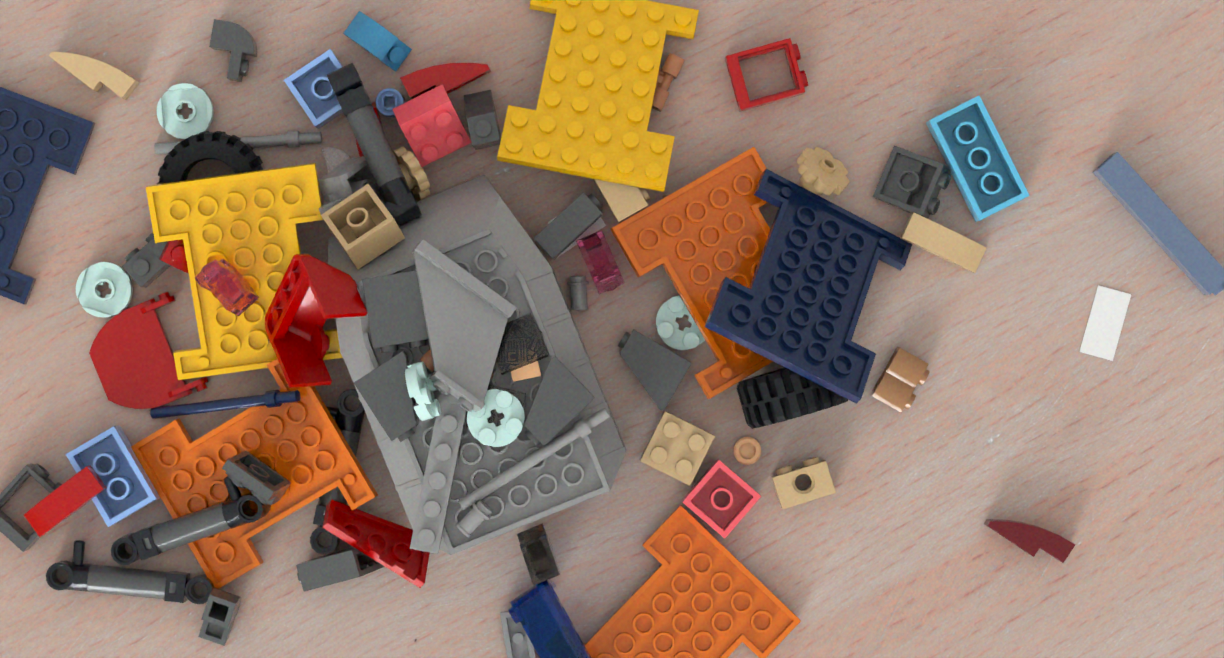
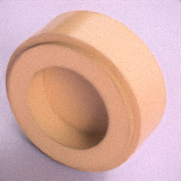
(747, 450)

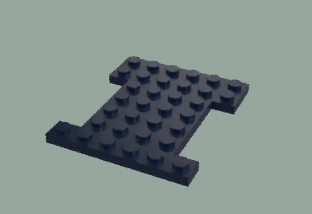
(30, 142)
(808, 288)

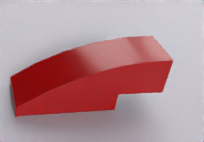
(450, 75)
(65, 500)

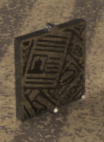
(520, 345)

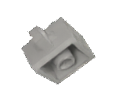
(345, 181)

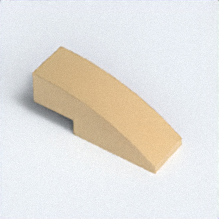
(96, 73)
(943, 242)

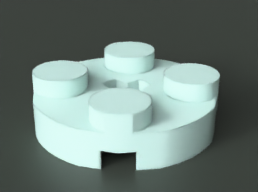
(173, 101)
(118, 281)
(668, 328)
(422, 390)
(510, 425)

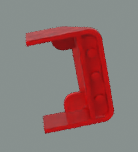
(297, 314)

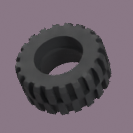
(208, 146)
(781, 397)

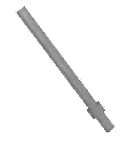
(292, 139)
(581, 428)

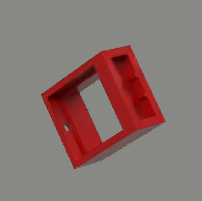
(792, 54)

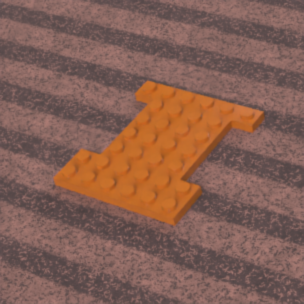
(701, 238)
(292, 439)
(694, 603)

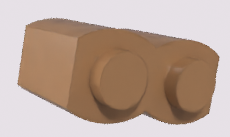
(899, 380)

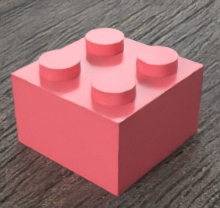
(431, 125)
(721, 498)

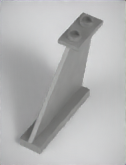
(462, 326)

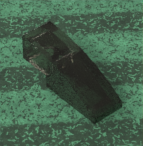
(538, 554)

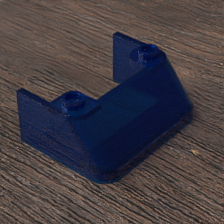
(547, 623)

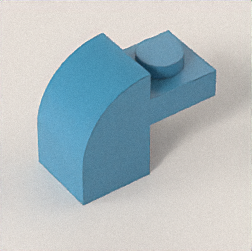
(377, 41)

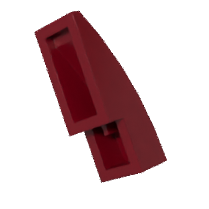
(1031, 538)

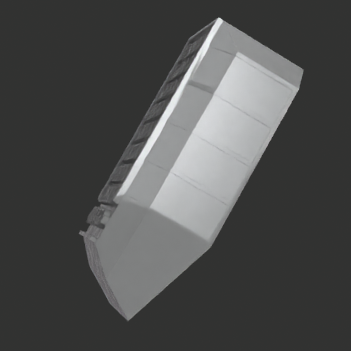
(488, 242)

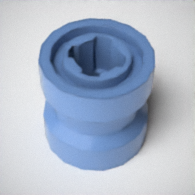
(386, 104)

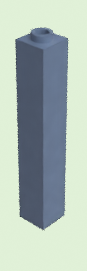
(1161, 224)

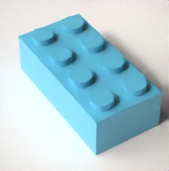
(977, 158)

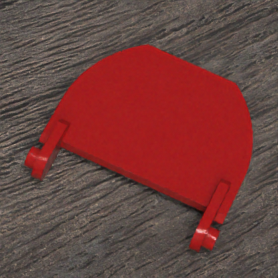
(137, 359)

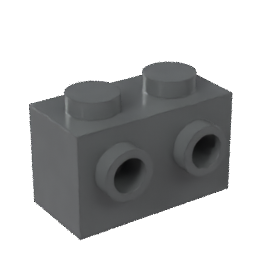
(145, 264)

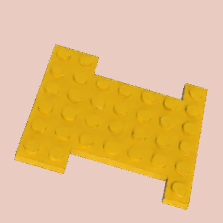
(599, 93)
(253, 227)

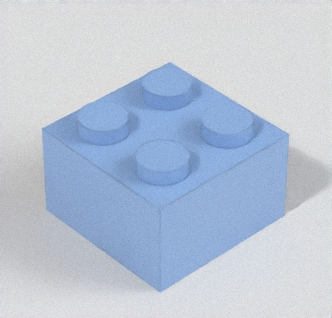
(314, 90)

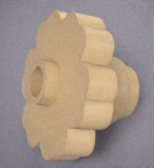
(821, 172)
(413, 173)

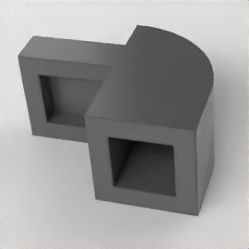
(235, 39)
(219, 616)

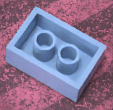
(119, 470)

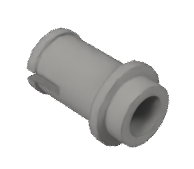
(578, 292)
(474, 518)

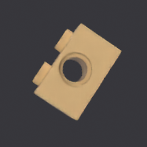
(820, 483)

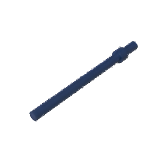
(271, 399)

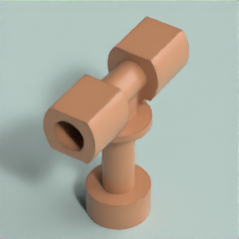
(665, 76)

